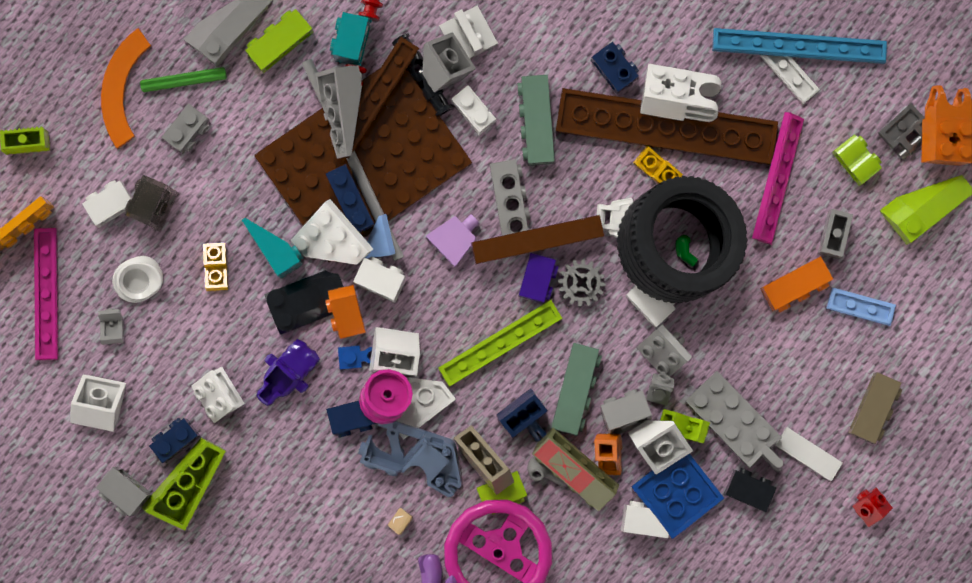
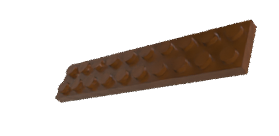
(621, 121)

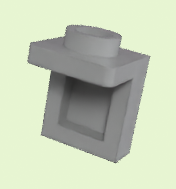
(111, 326)

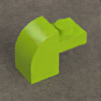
(691, 428)

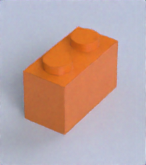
(346, 312)

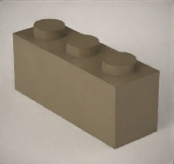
(875, 408)
(484, 460)

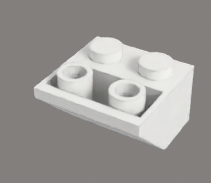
(395, 351)

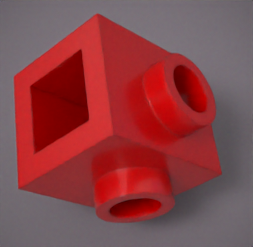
(871, 506)

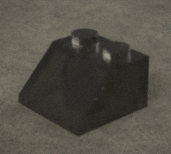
(151, 203)

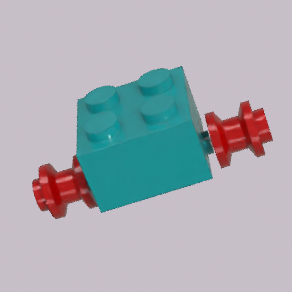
(353, 35)

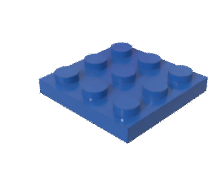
(678, 494)

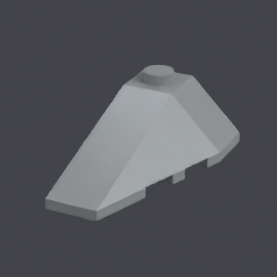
(222, 30)
(341, 94)

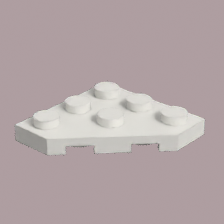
(331, 237)
(427, 401)

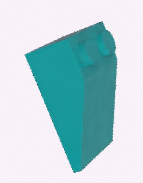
(278, 252)

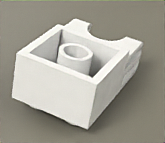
(679, 94)

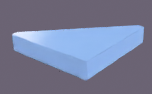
(381, 239)

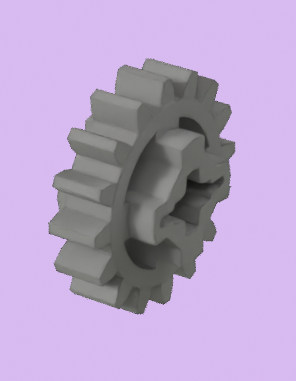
(574, 274)

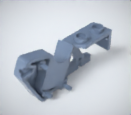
(432, 453)

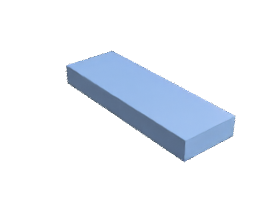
(861, 306)

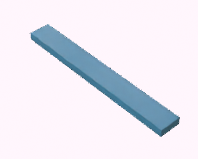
(799, 46)

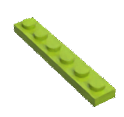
(500, 343)

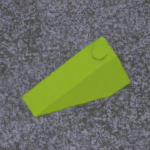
(923, 208)

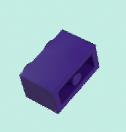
(537, 278)

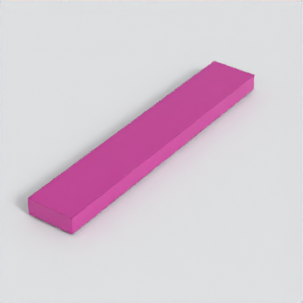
(778, 178)
(46, 293)

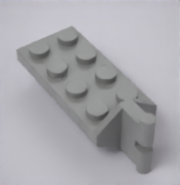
(736, 422)

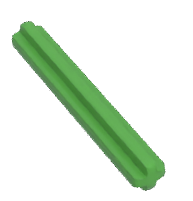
(183, 79)

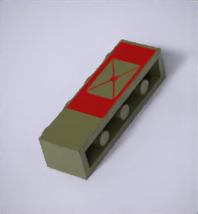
(575, 469)

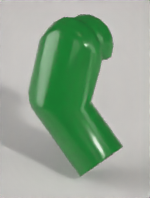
(682, 250)

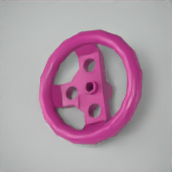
(519, 519)

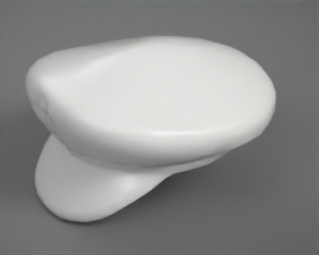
(137, 275)

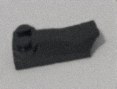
(302, 301)

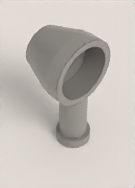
(534, 465)

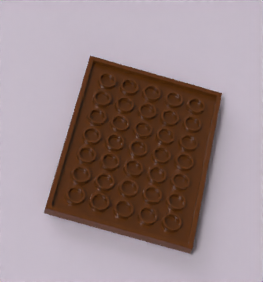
(401, 153)

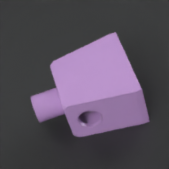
(454, 238)

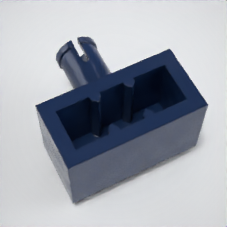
(523, 414)

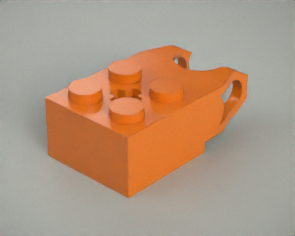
(947, 129)

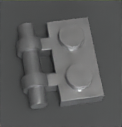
(900, 127)

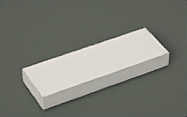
(792, 76)
(809, 454)

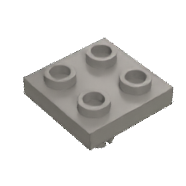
(664, 351)

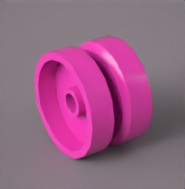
(388, 384)

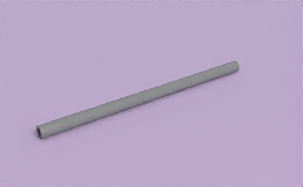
(356, 168)

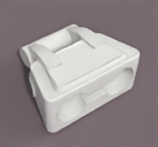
(617, 210)

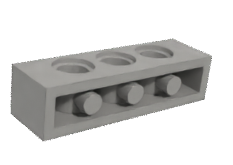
(500, 172)

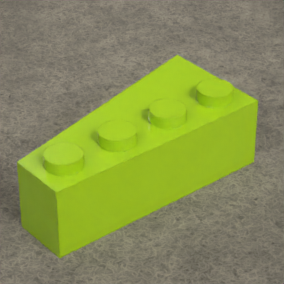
(185, 486)

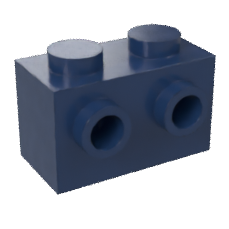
(615, 67)
(174, 440)

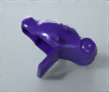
(287, 372)

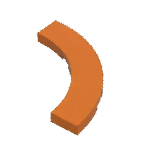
(114, 87)

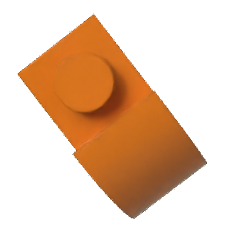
(608, 453)

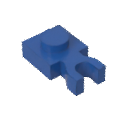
(352, 357)

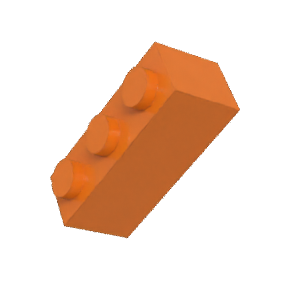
(797, 285)

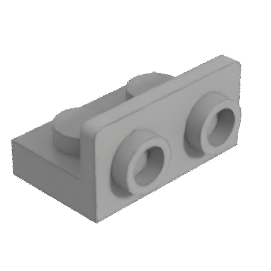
(186, 128)

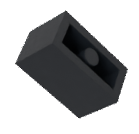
(750, 490)

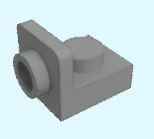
(660, 388)

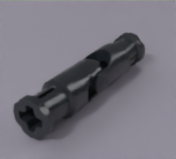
(437, 98)

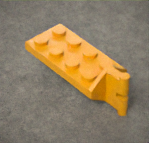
(24, 222)

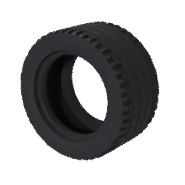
(720, 219)

